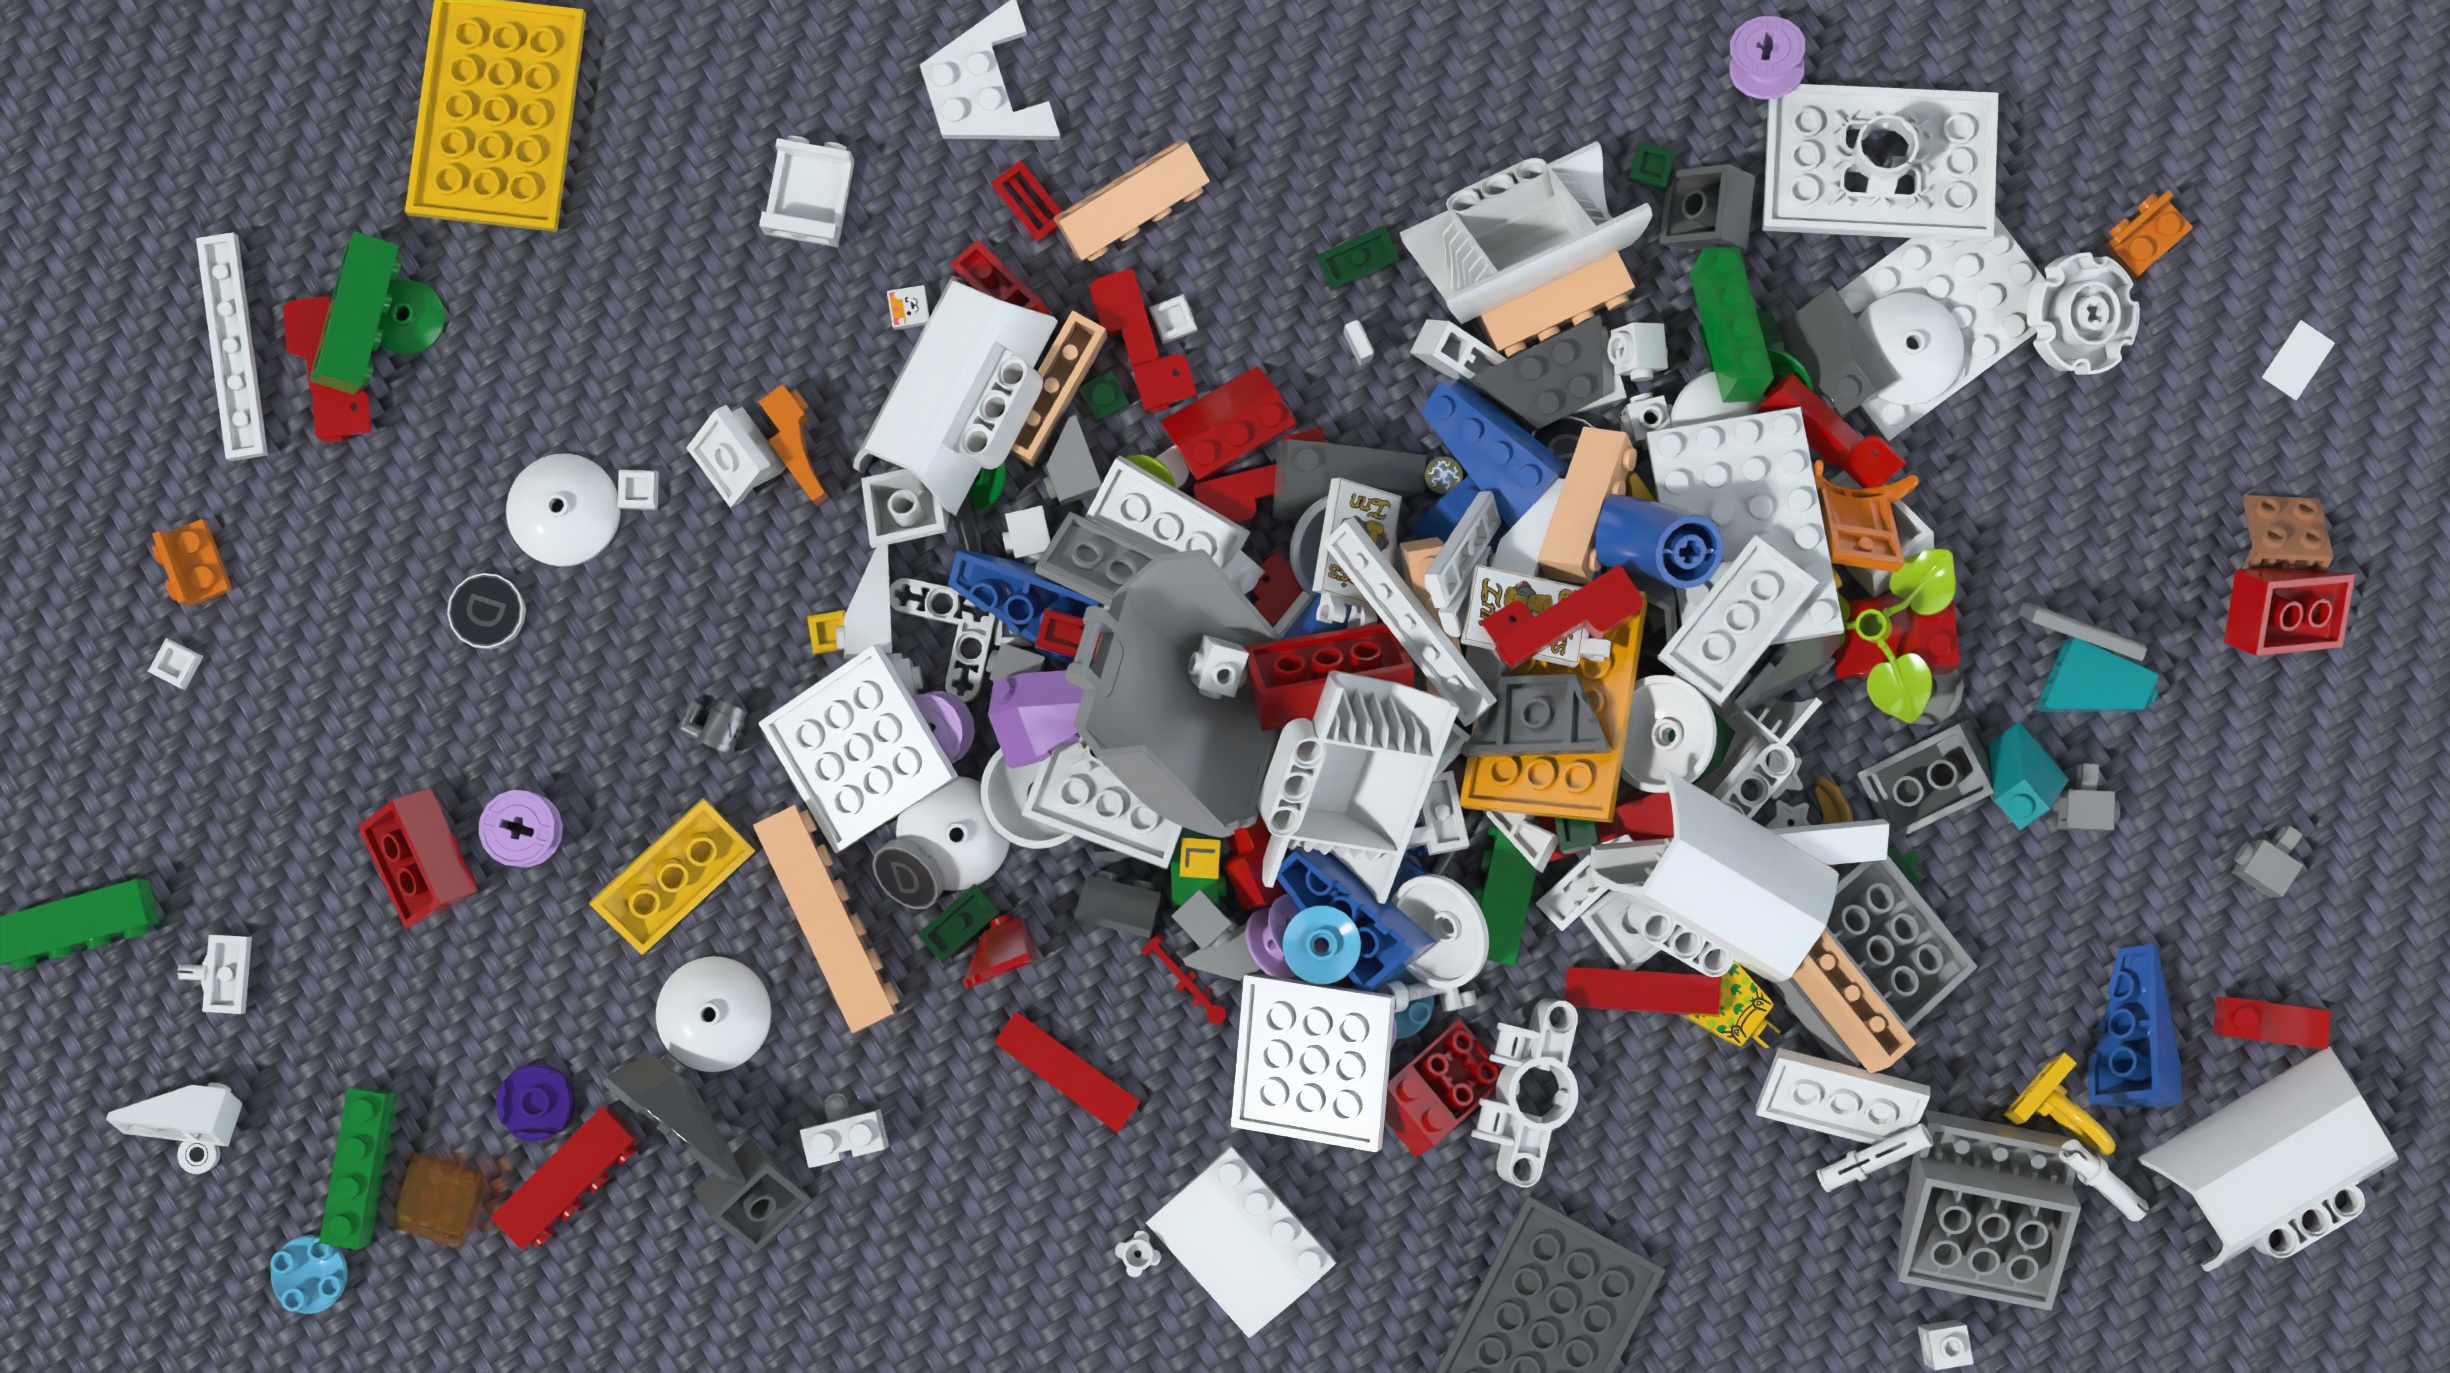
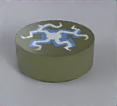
(1443, 475)

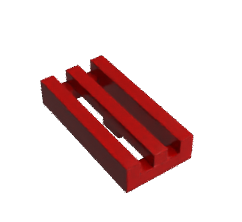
(1008, 176)

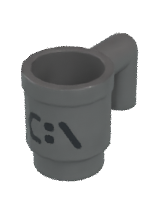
(720, 729)

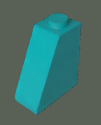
(2096, 681)
(2023, 776)

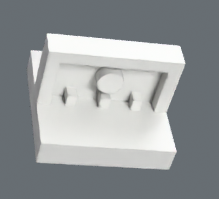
(734, 454)

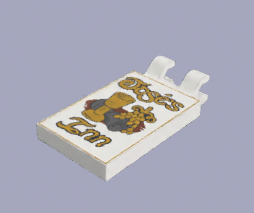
(1378, 516)
(1496, 588)

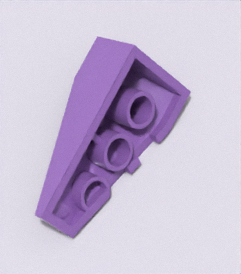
(1033, 715)

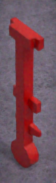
(1215, 1013)

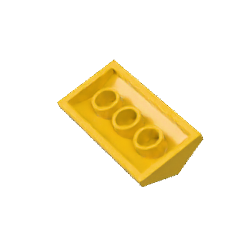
(672, 876)

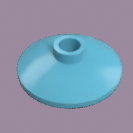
(1336, 929)

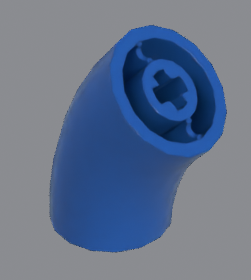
(1658, 541)

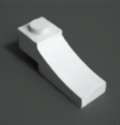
(1573, 892)

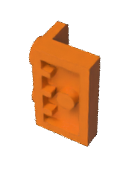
(2148, 236)
(191, 563)

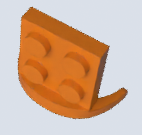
(1861, 522)

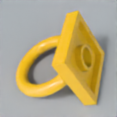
(2049, 1097)

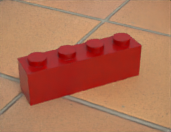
(566, 1177)

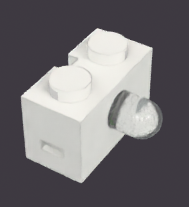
(843, 1132)

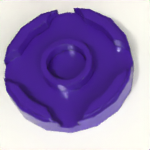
(535, 1102)

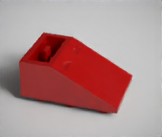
(1439, 1088)

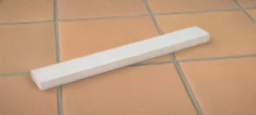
(1826, 842)

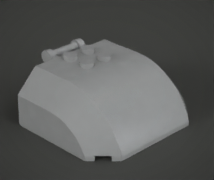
(1143, 715)

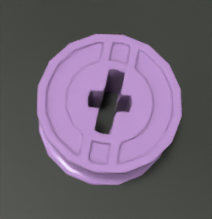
(1761, 38)
(952, 722)
(515, 848)
(1265, 936)

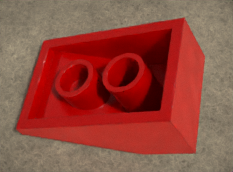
(2288, 610)
(1927, 636)

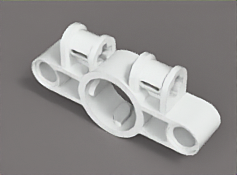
(1502, 1122)

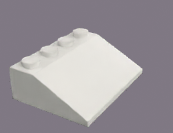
(1241, 1241)

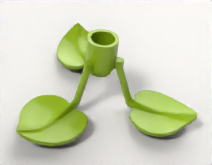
(1905, 684)

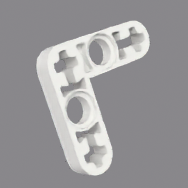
(966, 629)

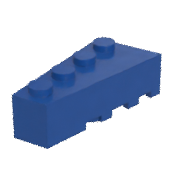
(1493, 448)
(1386, 934)

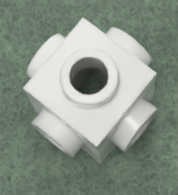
(1633, 420)
(1218, 667)

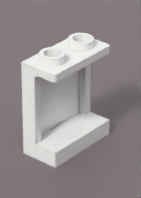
(808, 191)

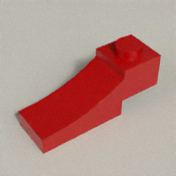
(2271, 1022)

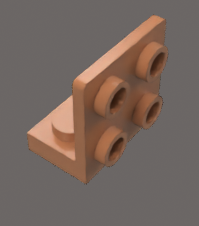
(2287, 533)

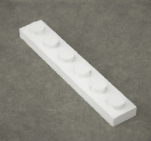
(231, 346)
(1409, 620)

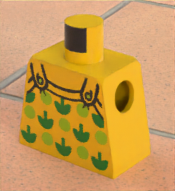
(1741, 1011)

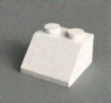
(901, 508)

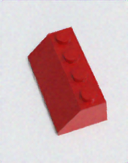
(1291, 673)

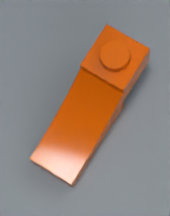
(787, 414)

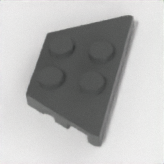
(1550, 377)
(1538, 719)

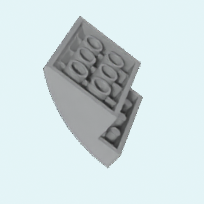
(1892, 944)
(1988, 1211)

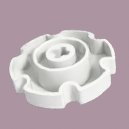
(2083, 313)

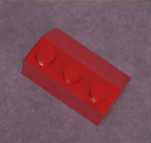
(1229, 425)
(417, 857)

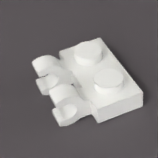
(1441, 818)

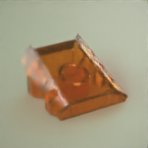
(439, 1201)

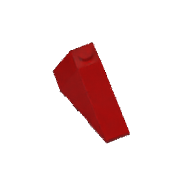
(1001, 950)

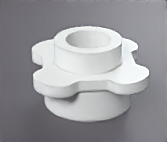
(1126, 1252)

